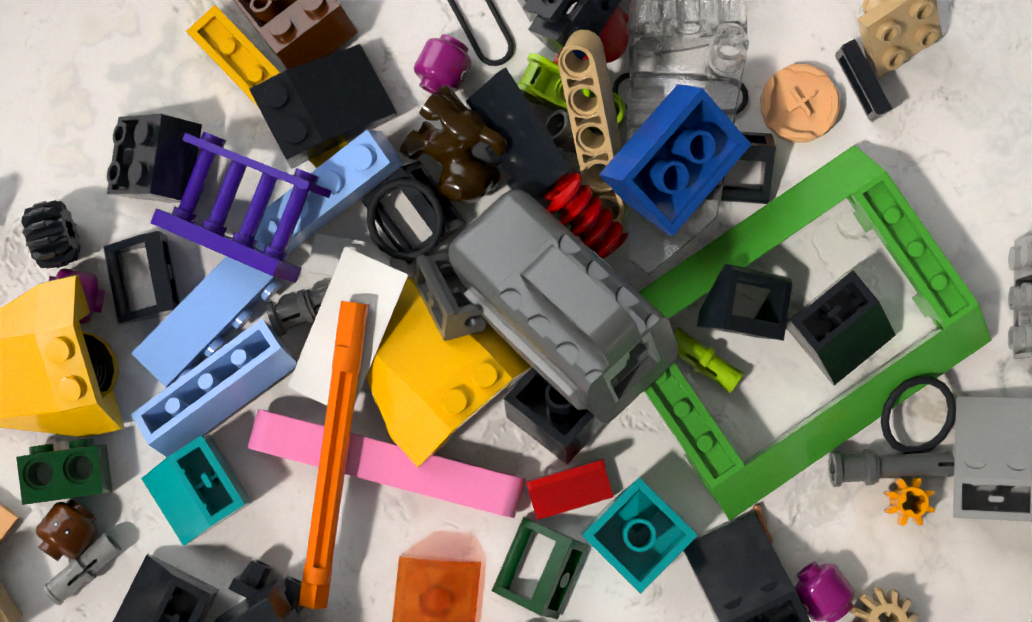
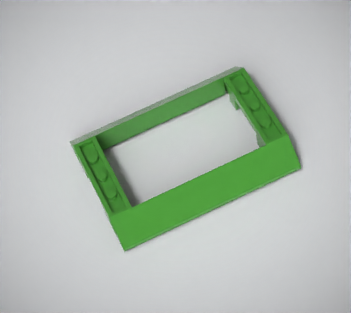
(940, 296)

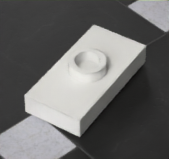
(328, 250)

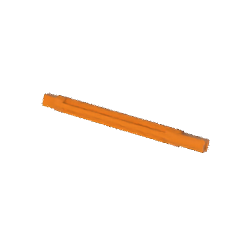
(333, 455)

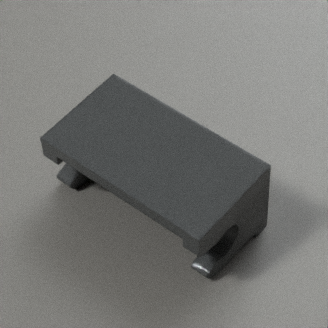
(445, 298)

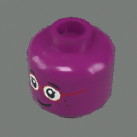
(442, 63)
(824, 592)

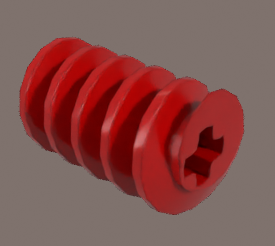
(586, 215)

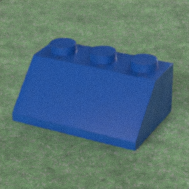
(676, 158)

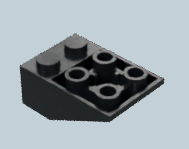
(743, 575)

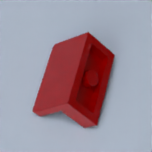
(569, 489)

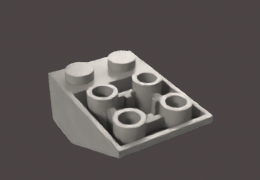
(1021, 298)
(993, 458)

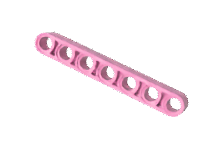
(389, 466)

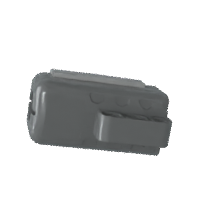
(561, 306)

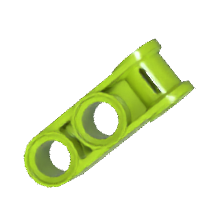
(549, 87)

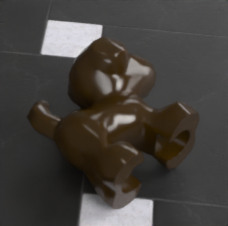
(463, 174)

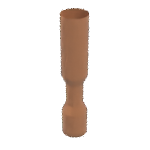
(761, 518)

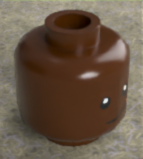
(66, 530)

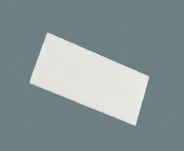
(357, 281)

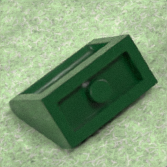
(556, 577)

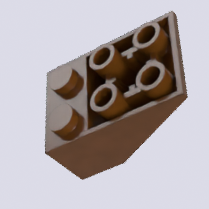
(299, 28)

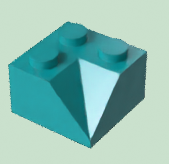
(638, 534)

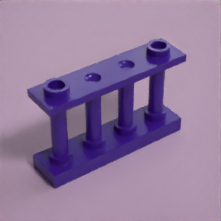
(243, 244)

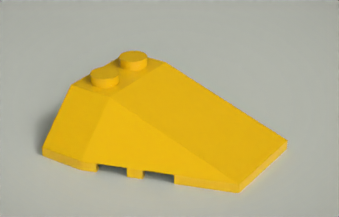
(47, 366)
(433, 384)

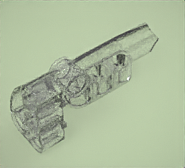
(673, 46)

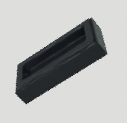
(862, 81)

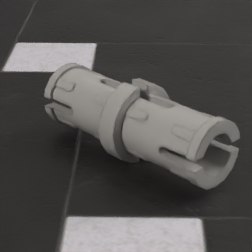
(82, 569)

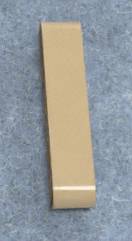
(592, 112)

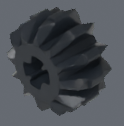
(51, 234)

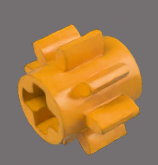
(919, 506)

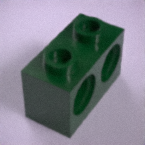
(65, 479)

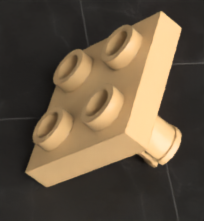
(897, 31)

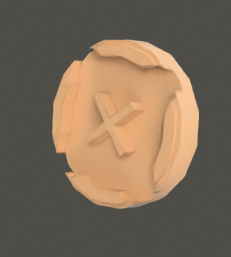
(799, 103)

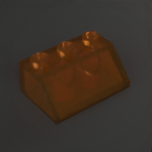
(436, 589)

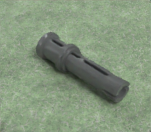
(295, 310)
(871, 467)

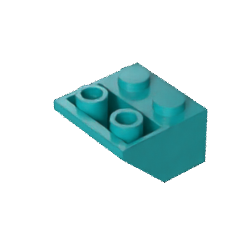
(196, 489)

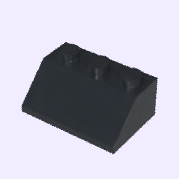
(531, 154)

